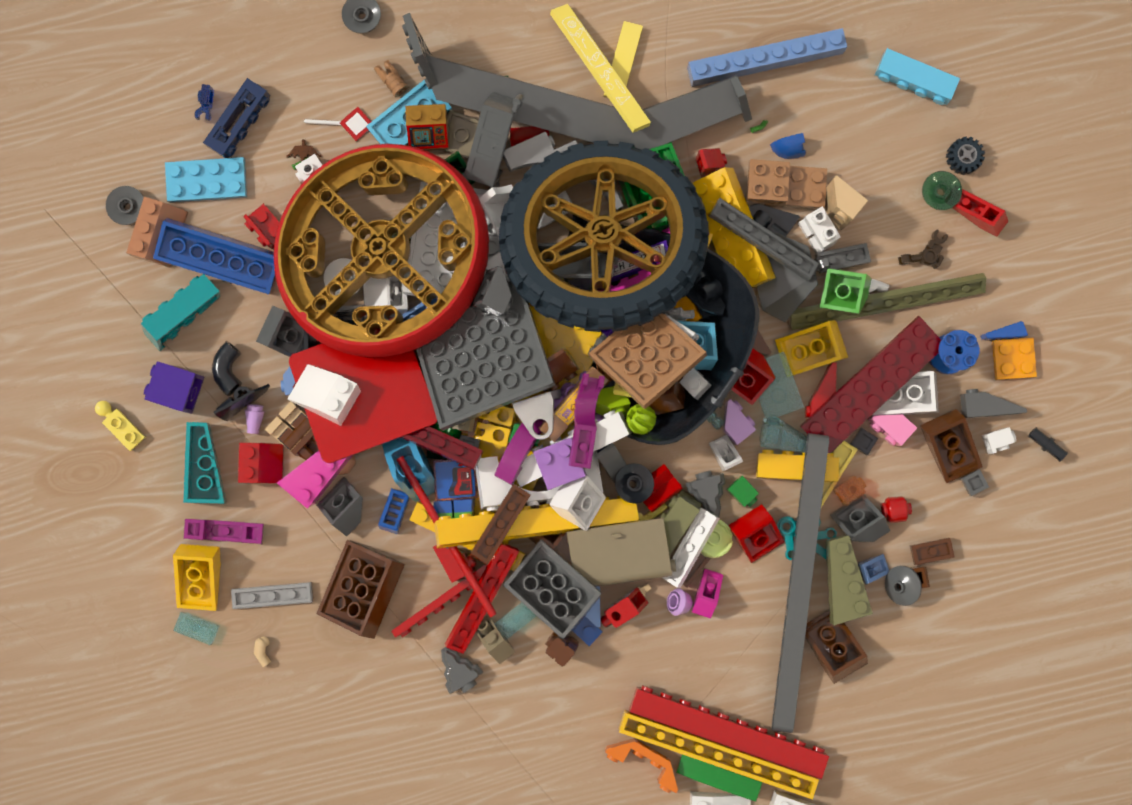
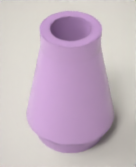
(254, 416)

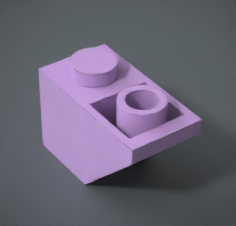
(736, 425)

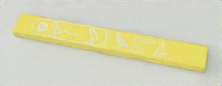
(600, 68)

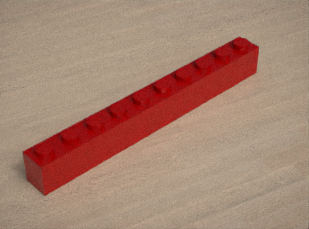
(728, 732)

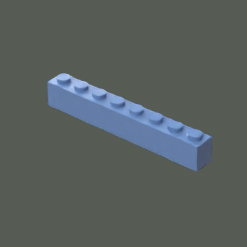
(767, 57)

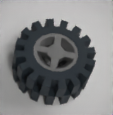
(970, 150)

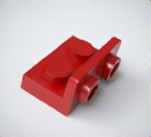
(264, 224)

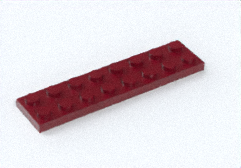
(874, 383)

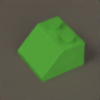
(845, 291)

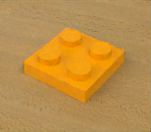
(1014, 358)

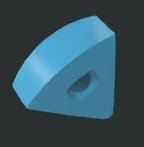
(417, 462)

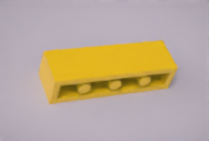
(790, 466)

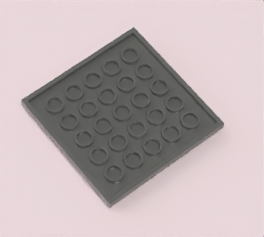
(485, 363)

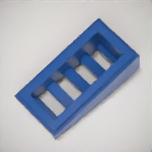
(1011, 331)
(387, 509)

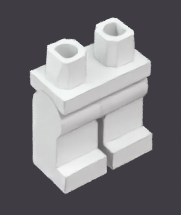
(823, 229)

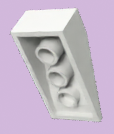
(915, 397)

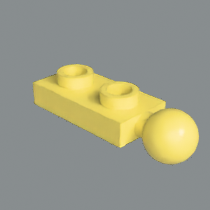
(120, 425)

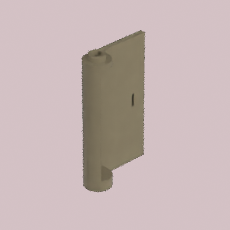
(621, 552)

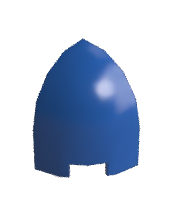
(789, 147)

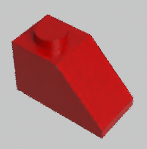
(710, 161)

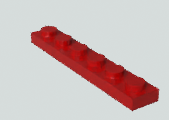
(435, 606)
(474, 611)

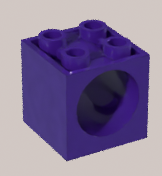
(173, 387)

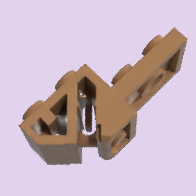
(786, 185)

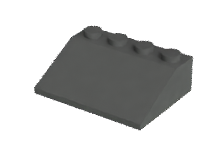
(553, 589)

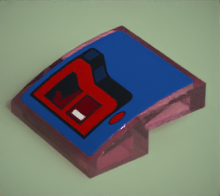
(454, 481)

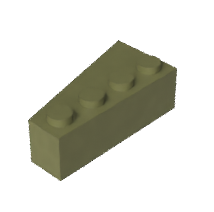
(679, 517)

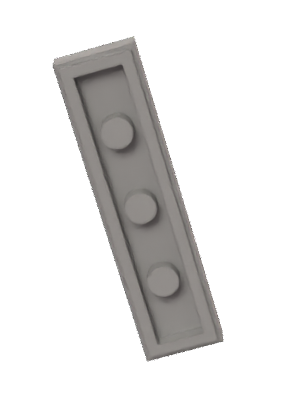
(272, 595)

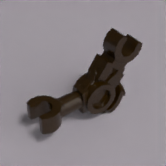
(929, 254)

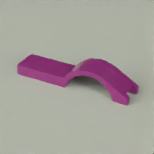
(584, 420)

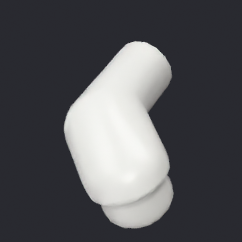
(878, 286)

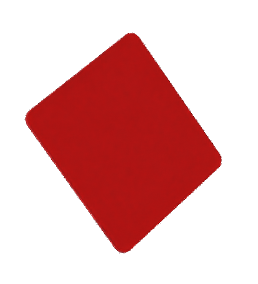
(388, 407)

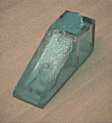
(781, 435)

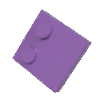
(554, 464)

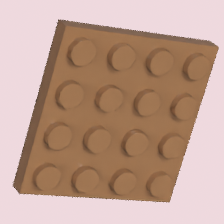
(648, 358)

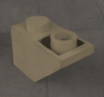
(494, 640)

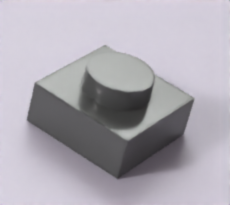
(974, 482)

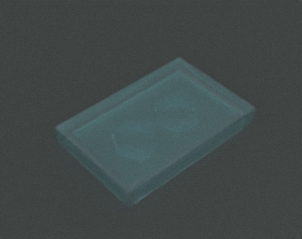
(782, 394)

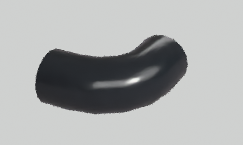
(222, 368)

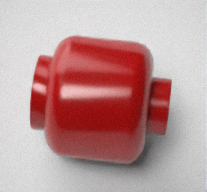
(896, 509)

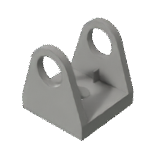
(537, 408)

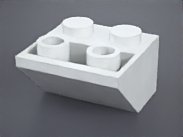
(385, 292)

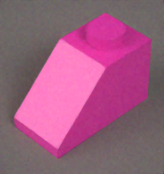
(707, 593)

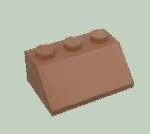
(148, 227)

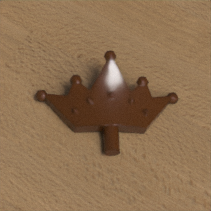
(303, 151)

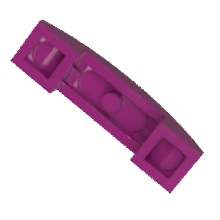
(516, 453)
(223, 531)

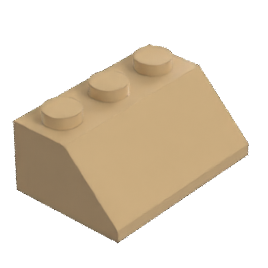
(842, 202)

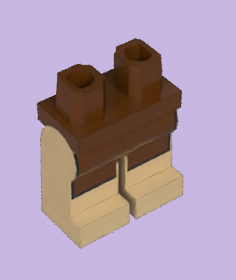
(295, 439)

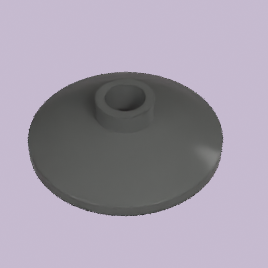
(352, 10)
(116, 205)
(910, 585)

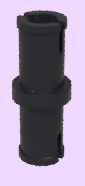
(1047, 444)

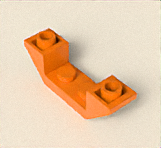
(620, 751)

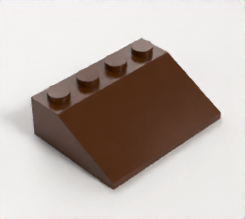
(360, 589)

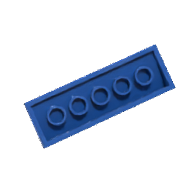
(215, 255)

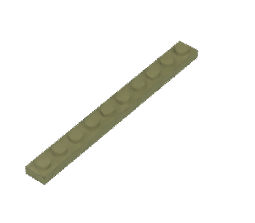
(895, 300)

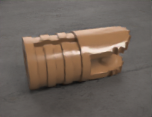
(392, 80)

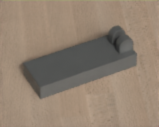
(845, 257)

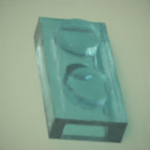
(514, 620)
(196, 628)

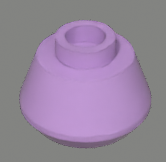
(679, 602)

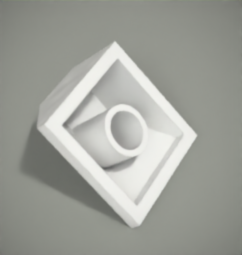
(578, 502)

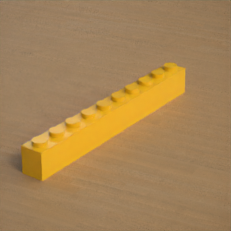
(529, 523)
(717, 754)

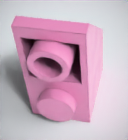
(894, 427)

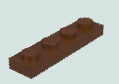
(500, 524)

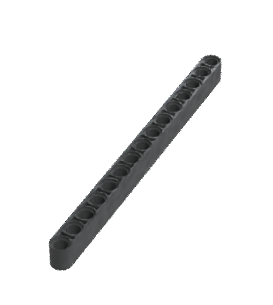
(800, 582)

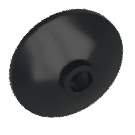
(643, 483)

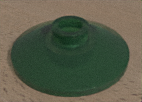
(948, 183)

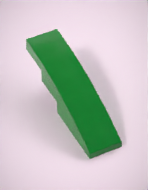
(719, 778)

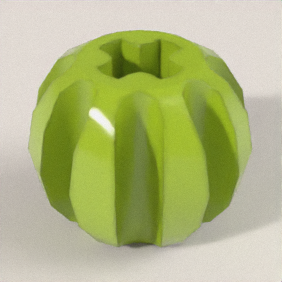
(640, 419)

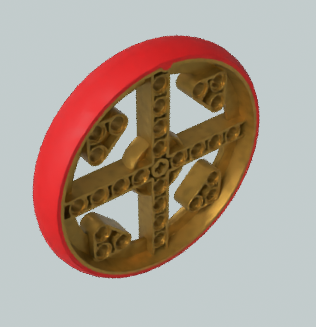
(366, 166)

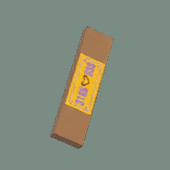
(565, 410)

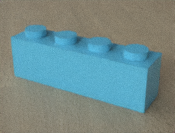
(917, 76)

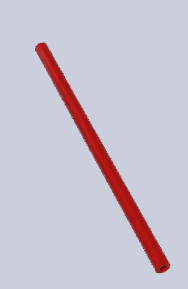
(454, 550)

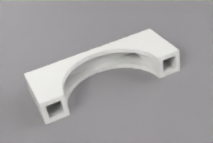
(493, 490)

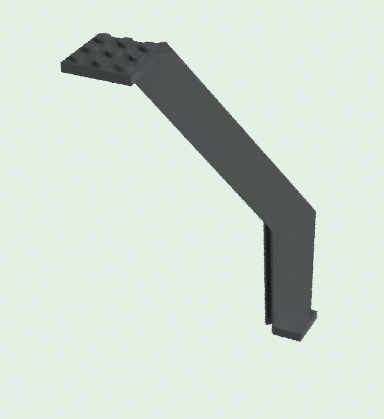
(573, 114)

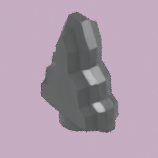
(708, 490)
(459, 671)

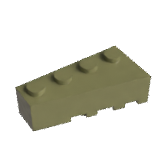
(846, 588)

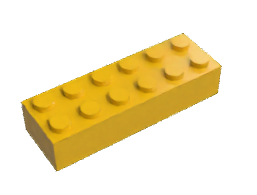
(742, 255)

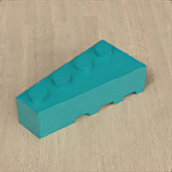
(179, 311)
(202, 470)

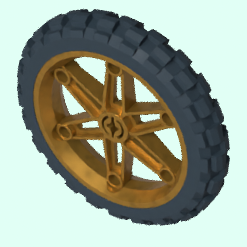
(603, 234)

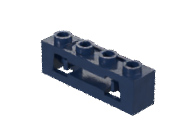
(256, 98)

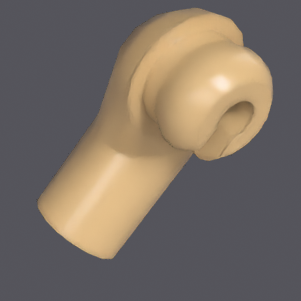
(259, 650)

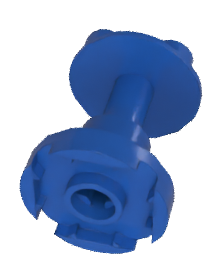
(956, 352)

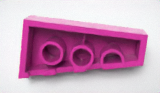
(311, 479)

